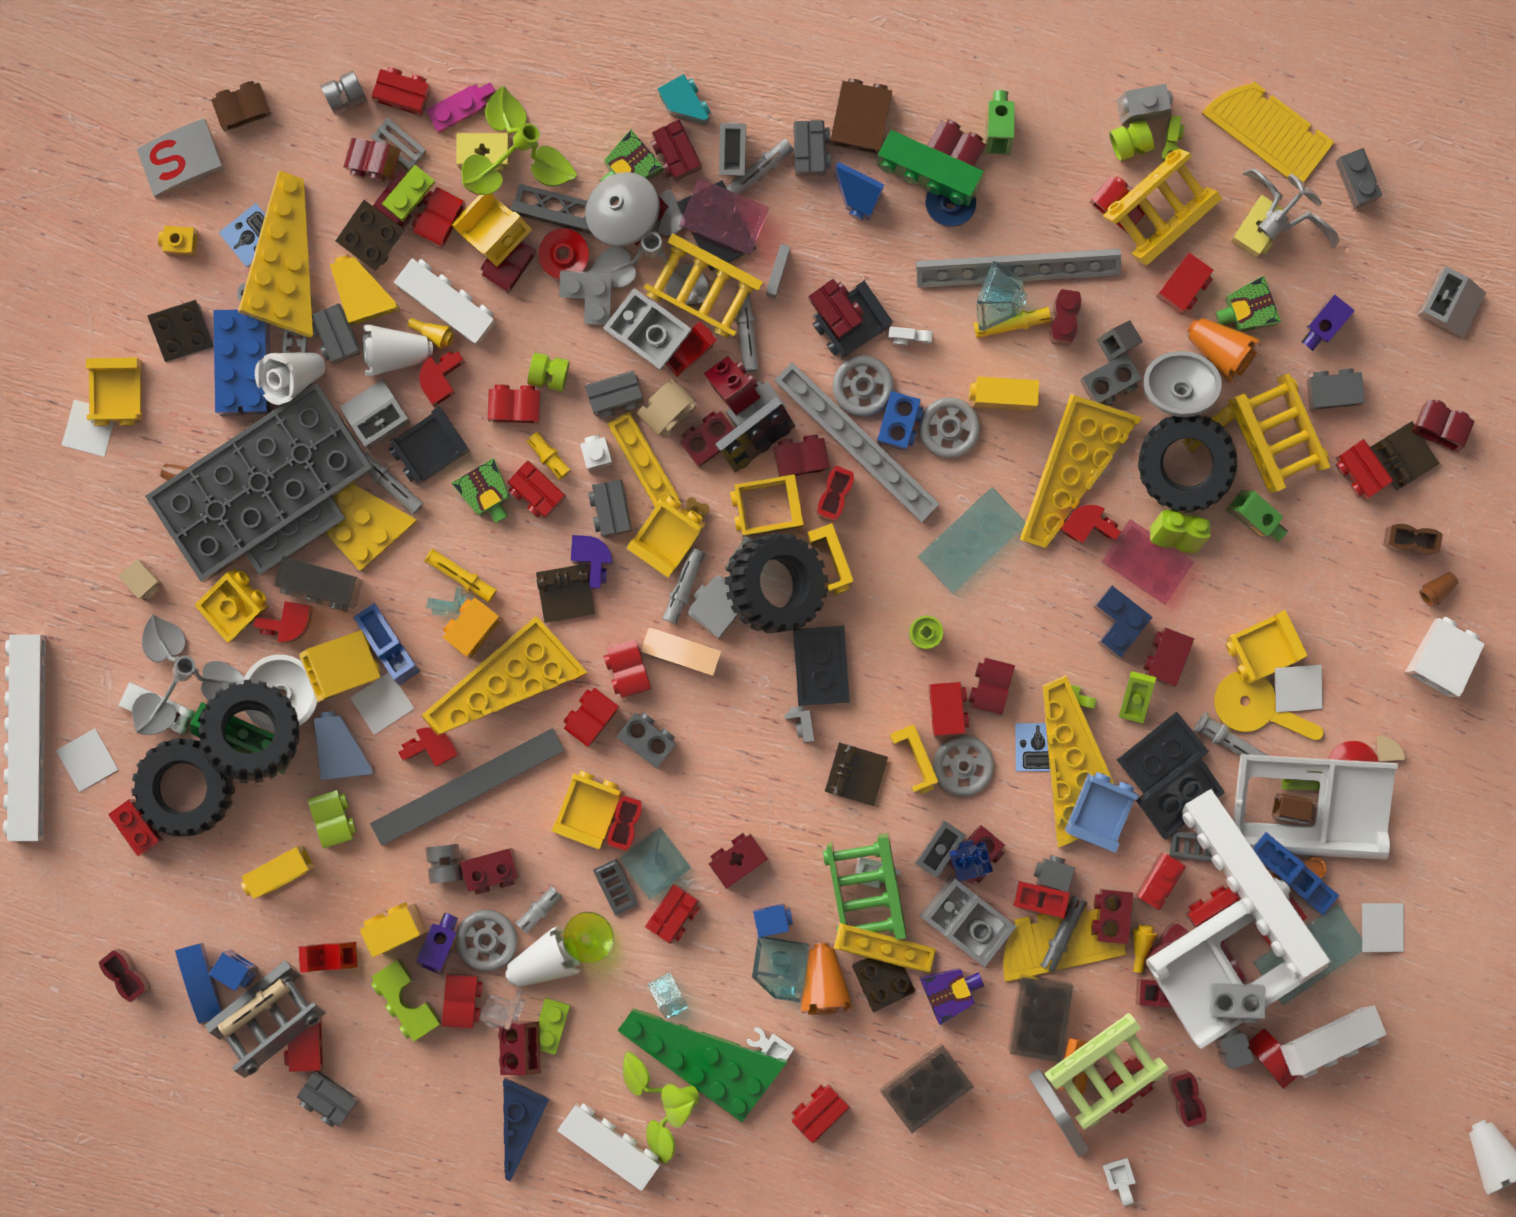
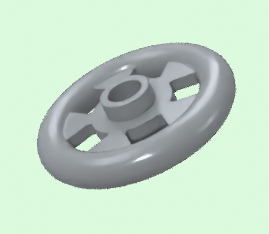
(841, 381)
(959, 447)
(984, 759)
(495, 960)

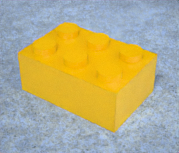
(398, 927)

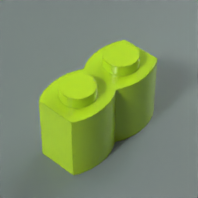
(1180, 531)
(331, 818)

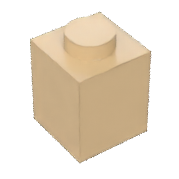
(140, 580)

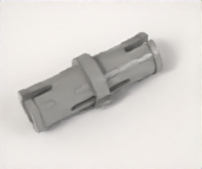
(538, 910)

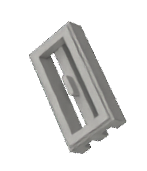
(382, 130)
(777, 271)

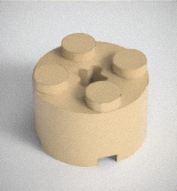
(666, 407)

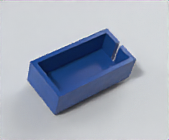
(237, 349)

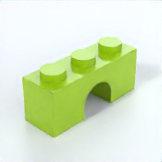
(414, 1021)

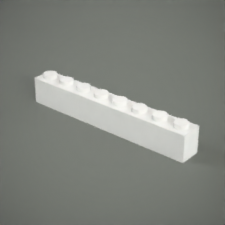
(25, 738)
(1255, 886)

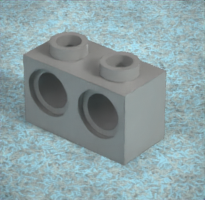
(1238, 995)

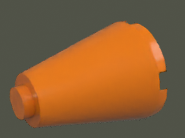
(1225, 347)
(824, 983)

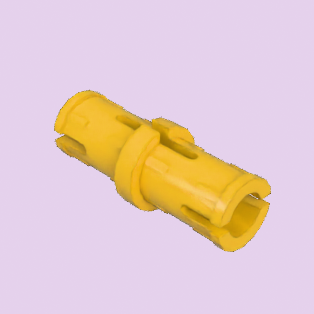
(548, 456)

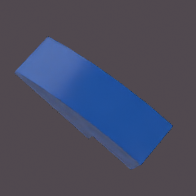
(386, 644)
(198, 982)

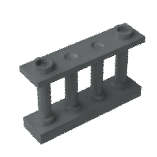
(289, 1030)

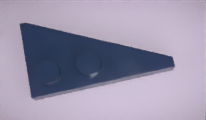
(521, 1116)

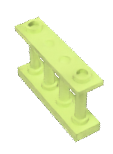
(1083, 1061)

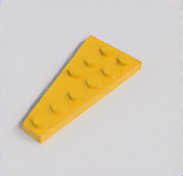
(279, 272)
(1077, 458)
(368, 527)
(516, 671)
(1070, 752)

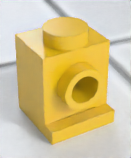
(187, 244)

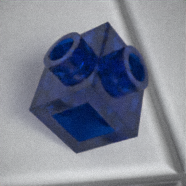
(971, 860)

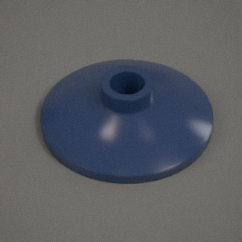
(947, 217)

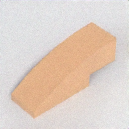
(681, 651)

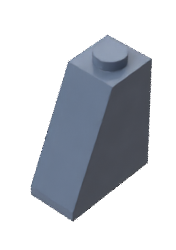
(339, 749)

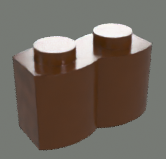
(240, 106)
(1405, 537)
(1293, 808)

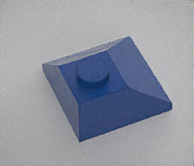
(858, 191)

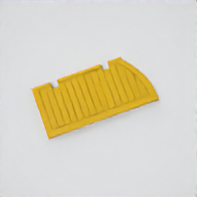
(1269, 130)
(1029, 944)

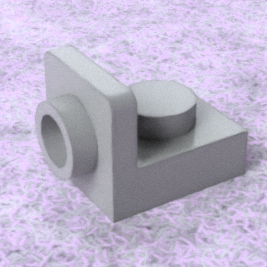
(804, 728)

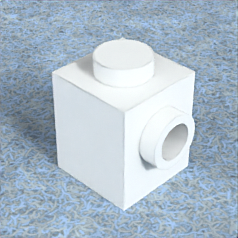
(596, 453)

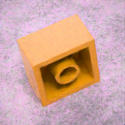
(471, 627)

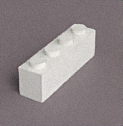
(445, 302)
(1333, 1041)
(609, 1146)

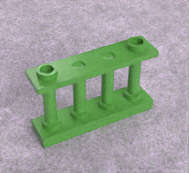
(885, 874)

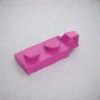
(459, 106)

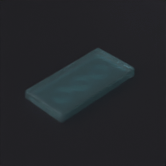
(972, 540)
(1335, 937)

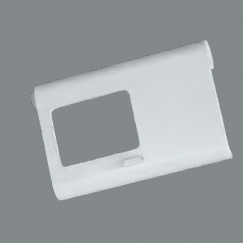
(1350, 806)
(1197, 960)

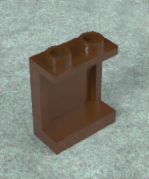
(861, 116)

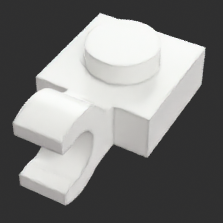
(1119, 1177)

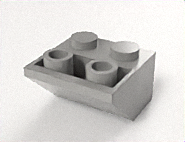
(1452, 302)
(375, 414)

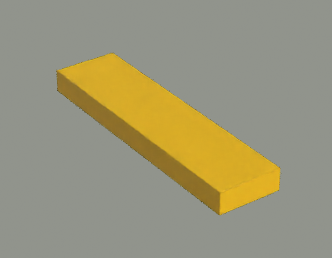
(641, 458)
(884, 948)

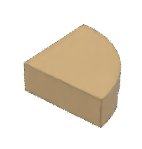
(1388, 749)

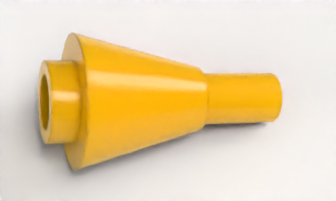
(438, 334)
(1143, 940)

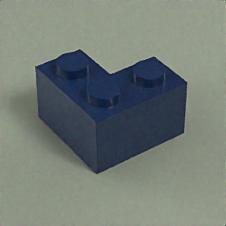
(1127, 621)

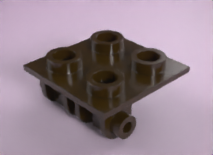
(370, 235)
(180, 330)
(1404, 456)
(565, 593)
(856, 774)
(882, 982)

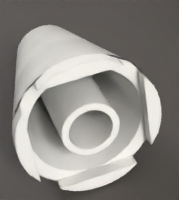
(393, 349)
(287, 374)
(543, 961)
(1493, 1156)

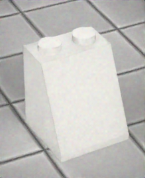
(1446, 657)

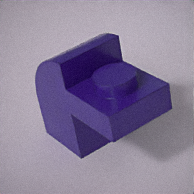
(592, 550)

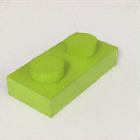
(408, 193)
(1137, 697)
(551, 1024)

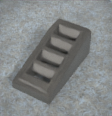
(1174, 849)
(607, 891)

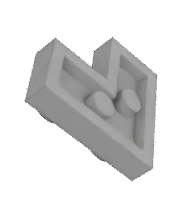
(594, 288)

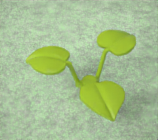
(507, 113)
(676, 1102)

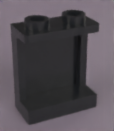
(874, 323)
(428, 447)

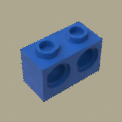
(893, 419)
(772, 920)
(233, 970)

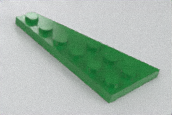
(714, 1066)

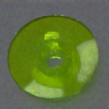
(600, 937)

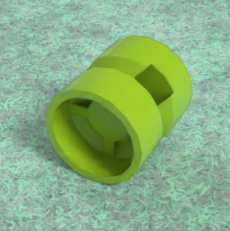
(1131, 140)
(548, 372)
(925, 632)

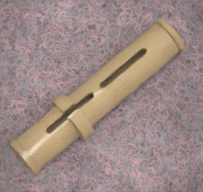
(278, 990)

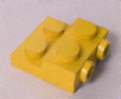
(232, 604)

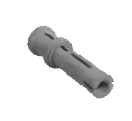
(1221, 735)

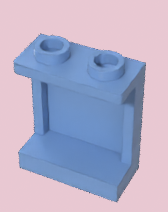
(1101, 811)

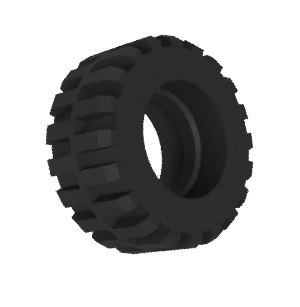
(1187, 497)
(806, 579)
(242, 698)
(149, 797)

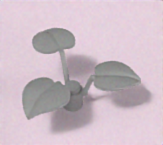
(1276, 221)
(619, 263)
(162, 641)

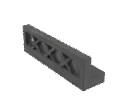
(550, 216)

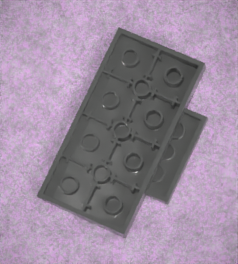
(263, 488)

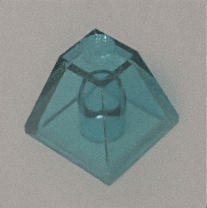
(999, 297)
(655, 863)
(780, 967)

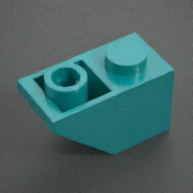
(682, 101)

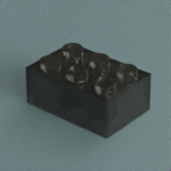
(318, 584)
(1040, 1018)
(926, 1088)

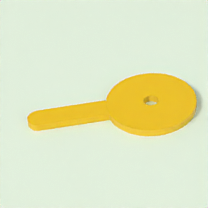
(1259, 710)

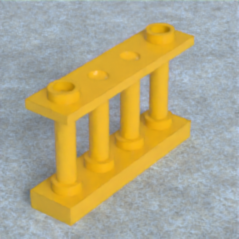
(1184, 215)
(724, 272)
(1264, 453)

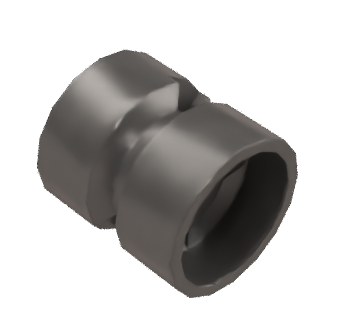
(353, 92)
(443, 873)

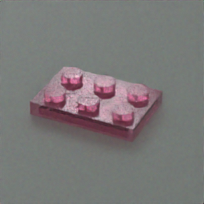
(724, 216)
(1145, 564)

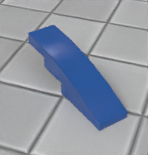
(1294, 873)

